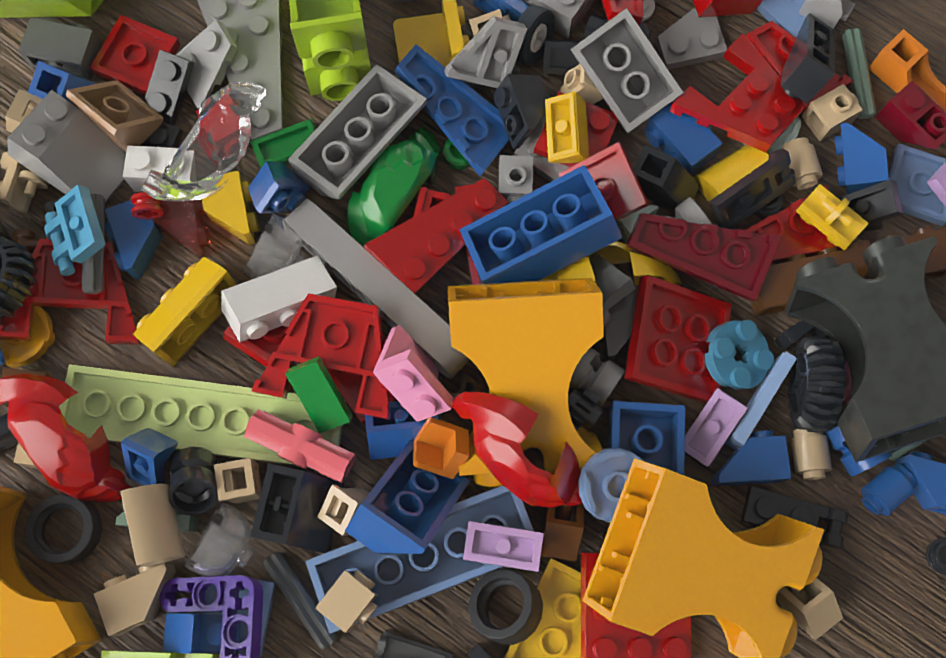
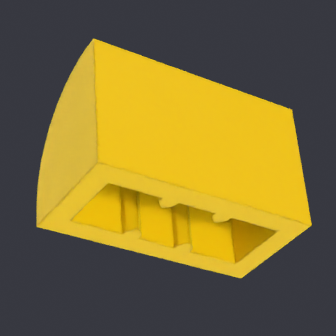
(729, 171)

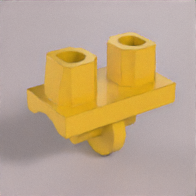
(832, 217)

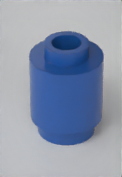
(888, 490)

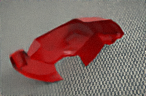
(498, 431)
(57, 449)

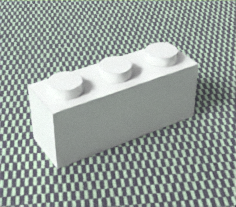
(274, 298)

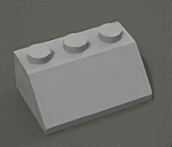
(626, 70)

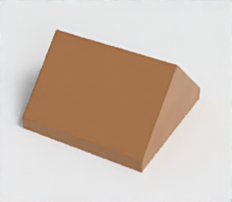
(116, 112)

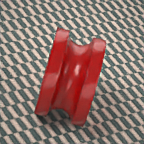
(146, 206)

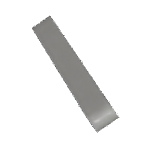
(376, 285)

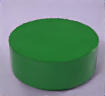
(454, 157)

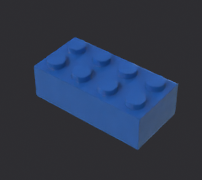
(542, 231)

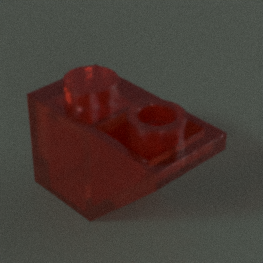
(184, 225)

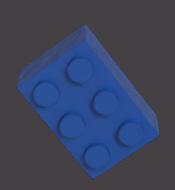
(649, 432)

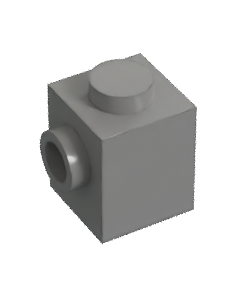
(515, 176)

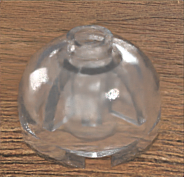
(275, 249)
(222, 543)

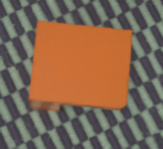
(441, 448)

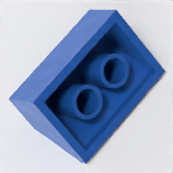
(405, 507)

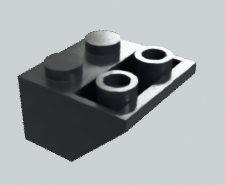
(291, 508)

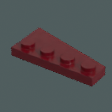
(714, 254)

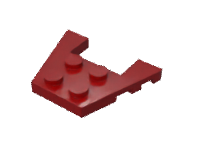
(755, 110)
(66, 291)
(345, 338)

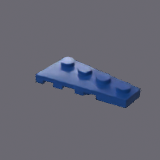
(456, 108)

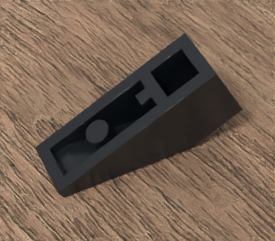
(810, 60)

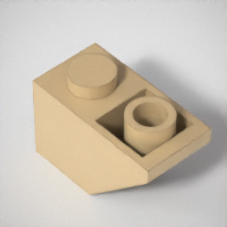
(132, 601)

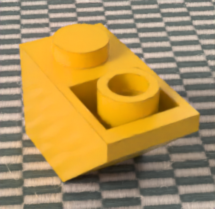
(231, 208)

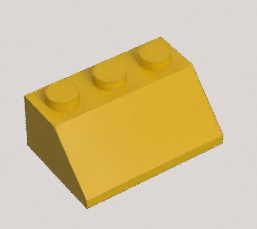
(185, 311)

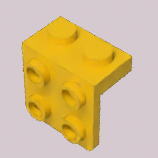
(434, 33)

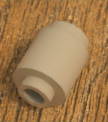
(803, 162)
(810, 454)

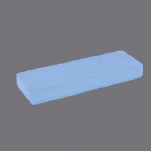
(761, 399)

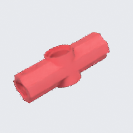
(300, 445)

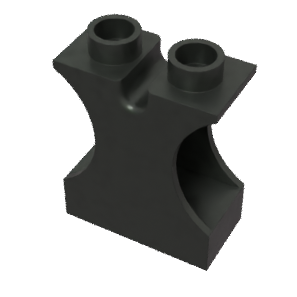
(888, 340)

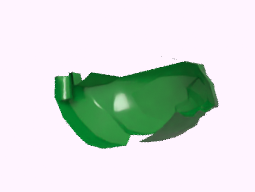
(392, 185)

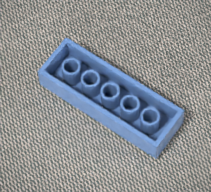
(411, 577)

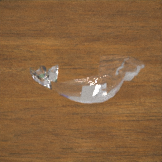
(206, 150)

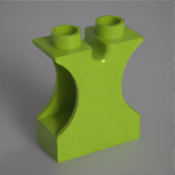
(331, 45)

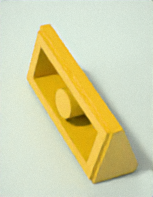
(566, 128)

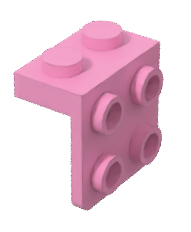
(411, 376)

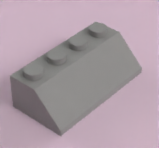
(356, 133)

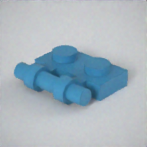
(73, 230)

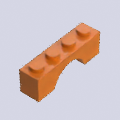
(907, 61)

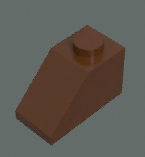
(562, 531)

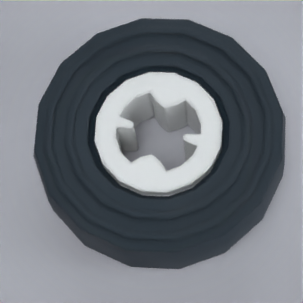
(539, 27)

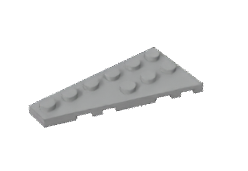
(258, 35)

